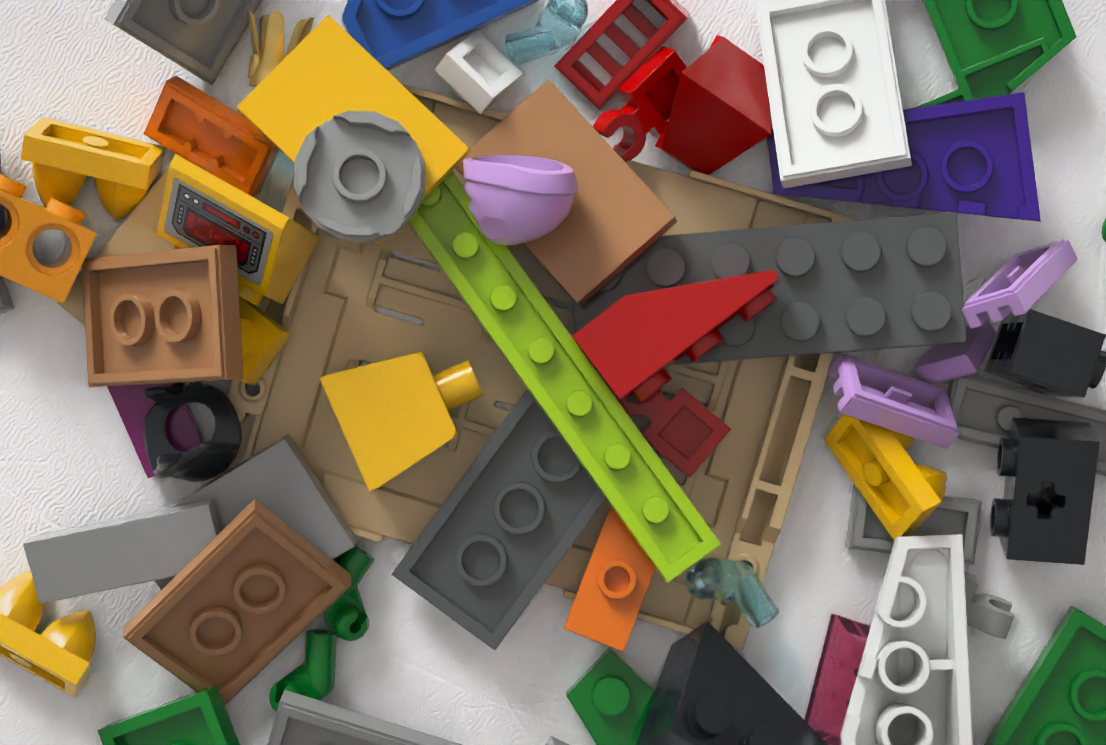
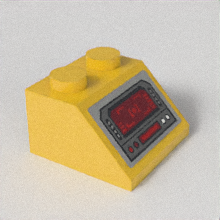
(210, 212)

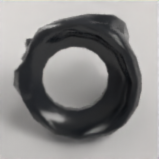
(206, 458)

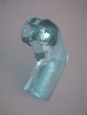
(552, 34)
(732, 582)

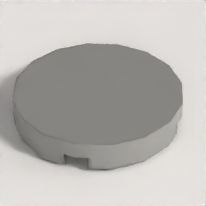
(359, 177)

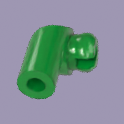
(316, 675)

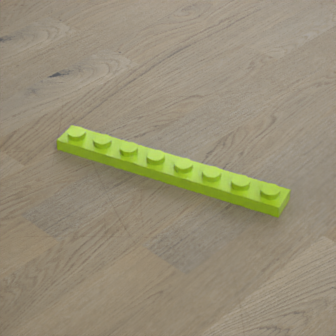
(563, 383)

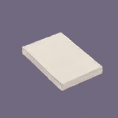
(832, 89)

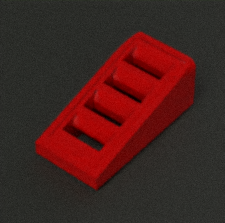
(588, 83)

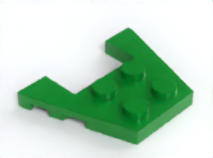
(996, 42)

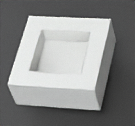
(478, 71)

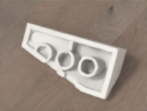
(916, 652)

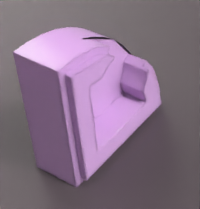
(956, 360)

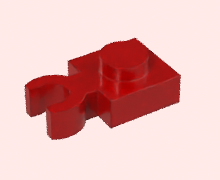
(648, 105)
(679, 428)

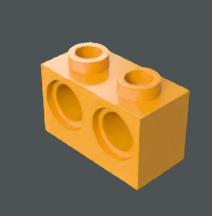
(24, 224)

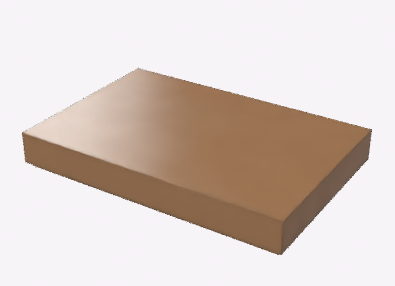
(612, 211)
(163, 317)
(237, 603)

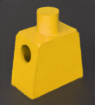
(397, 411)

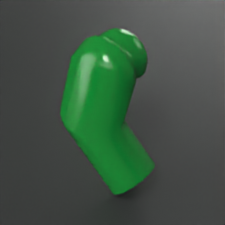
(347, 613)

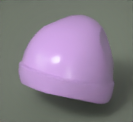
(518, 196)

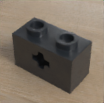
(1047, 354)
(1058, 523)

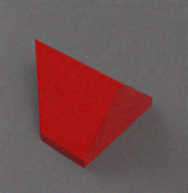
(717, 109)

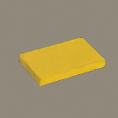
(337, 75)

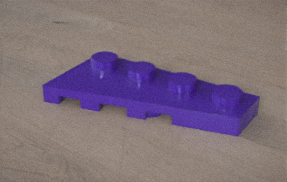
(963, 161)

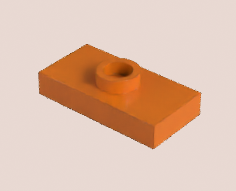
(211, 136)
(611, 587)

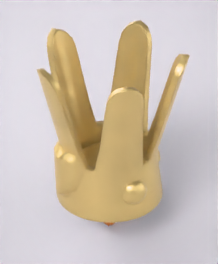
(270, 48)

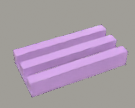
(1019, 283)
(893, 400)

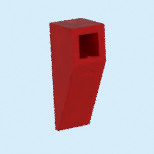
(656, 328)

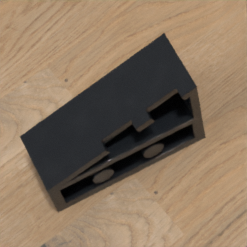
(718, 699)

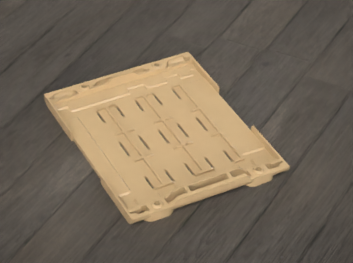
(334, 325)

